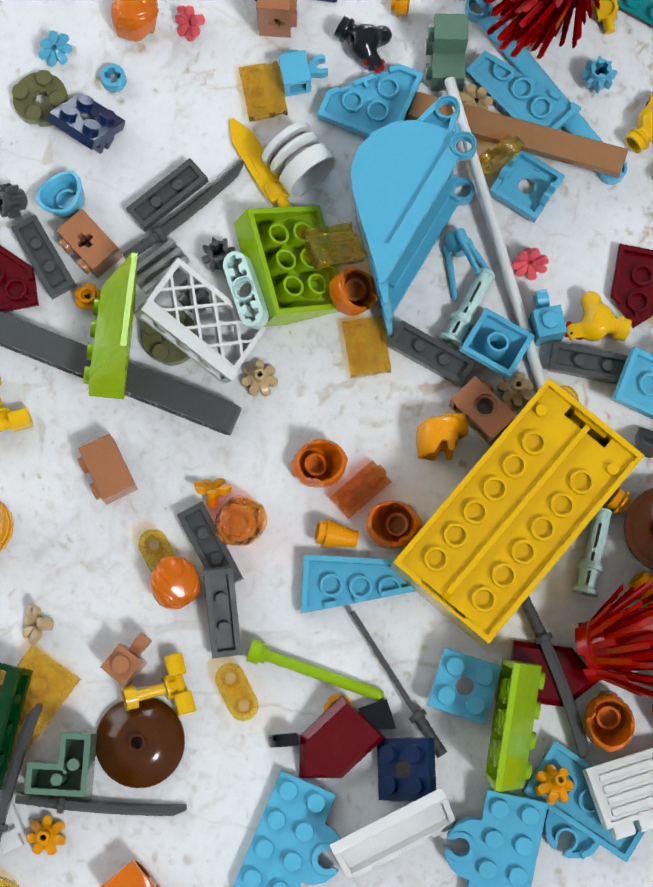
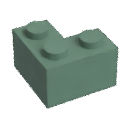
(447, 50)
(71, 774)

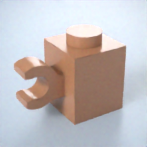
(125, 662)

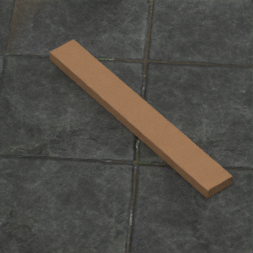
(537, 138)

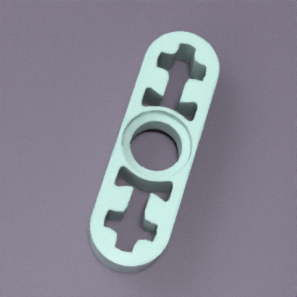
(255, 297)

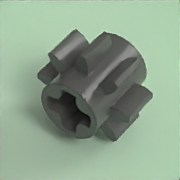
(12, 200)
(216, 248)
(201, 296)

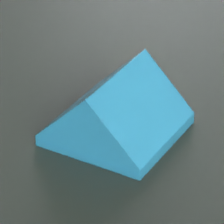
(497, 343)

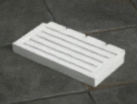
(623, 793)
(394, 833)

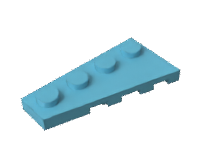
(520, 94)
(347, 580)

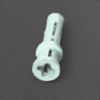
(463, 318)
(586, 565)

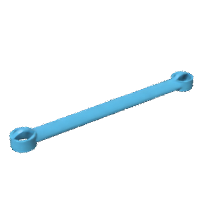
(528, 66)

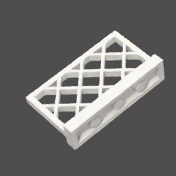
(186, 340)

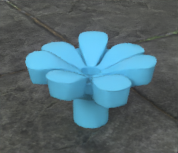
(54, 48)

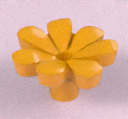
(212, 490)
(553, 784)
(51, 832)

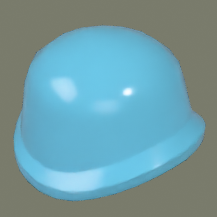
(62, 194)

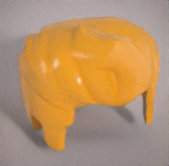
(440, 434)

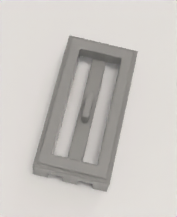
(152, 258)

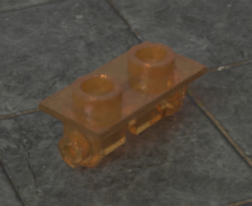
(360, 489)

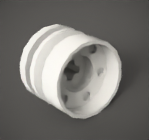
(298, 159)

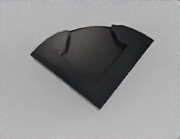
(379, 714)
(284, 740)

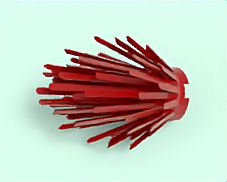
(538, 21)
(619, 641)

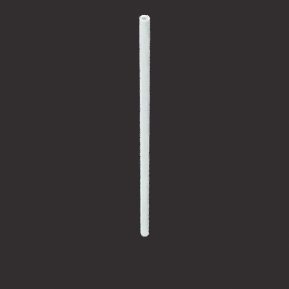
(497, 239)

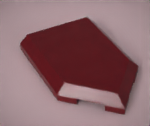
(16, 283)
(633, 283)
(571, 665)
(336, 742)

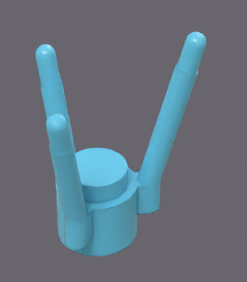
(460, 245)

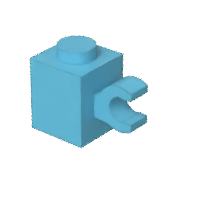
(297, 72)
(546, 321)

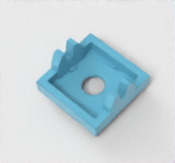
(526, 166)
(445, 695)

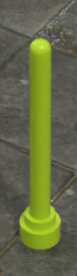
(259, 653)

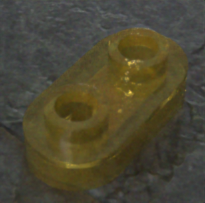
(504, 152)
(153, 557)
(236, 692)

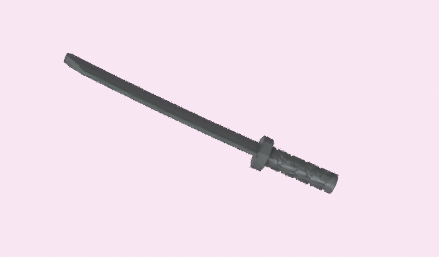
(159, 233)
(543, 639)
(418, 716)
(16, 763)
(106, 807)

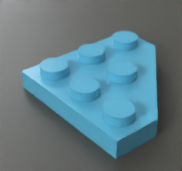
(371, 100)

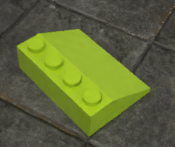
(282, 264)
(112, 333)
(513, 725)

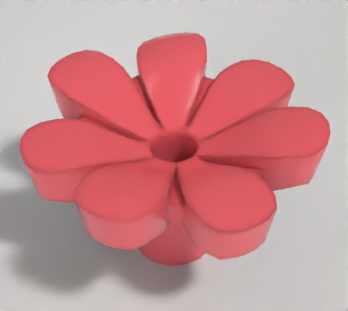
(189, 22)
(530, 262)

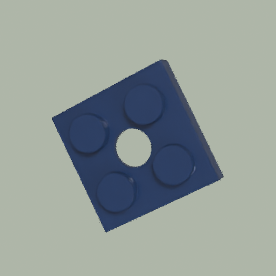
(92, 133)
(421, 757)

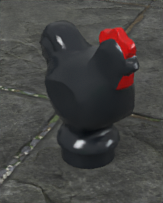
(364, 41)

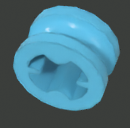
(105, 77)

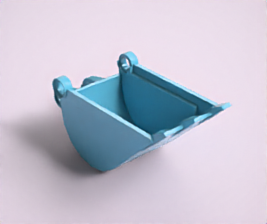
(407, 196)

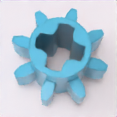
(598, 74)

